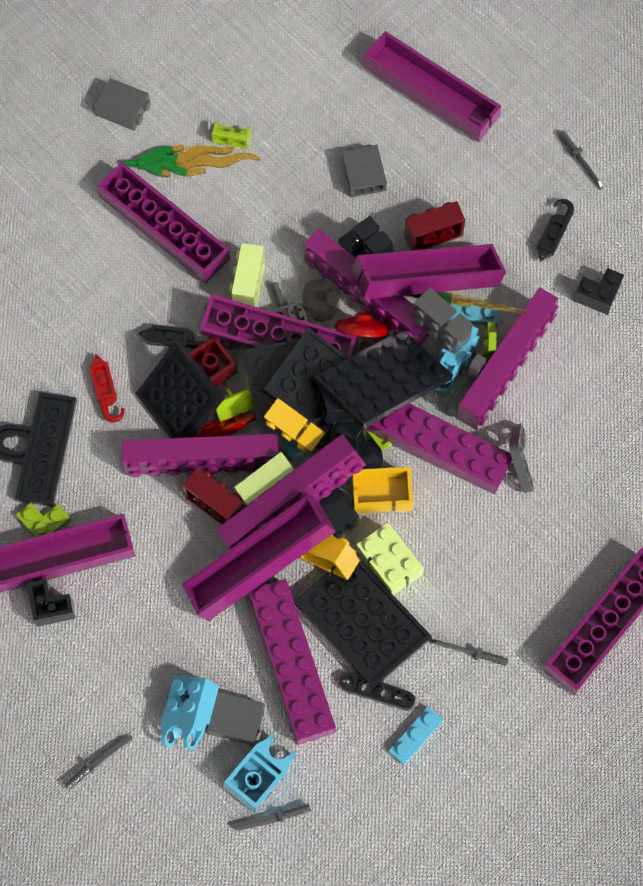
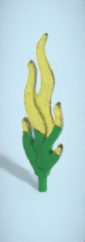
(158, 160)
(456, 299)

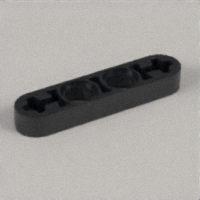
(376, 694)

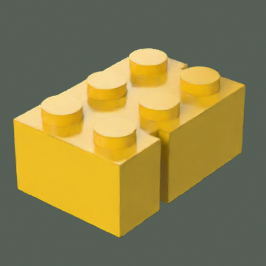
(293, 426)
(382, 490)
(333, 553)

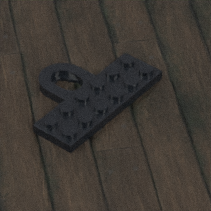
(45, 448)

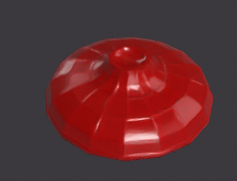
(362, 325)

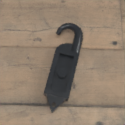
(554, 231)
(166, 336)

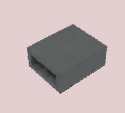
(122, 104)
(364, 170)
(236, 718)

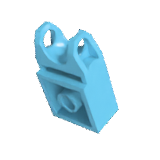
(457, 362)
(188, 710)
(262, 768)

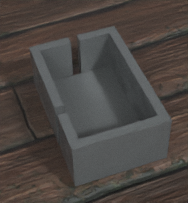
(434, 314)

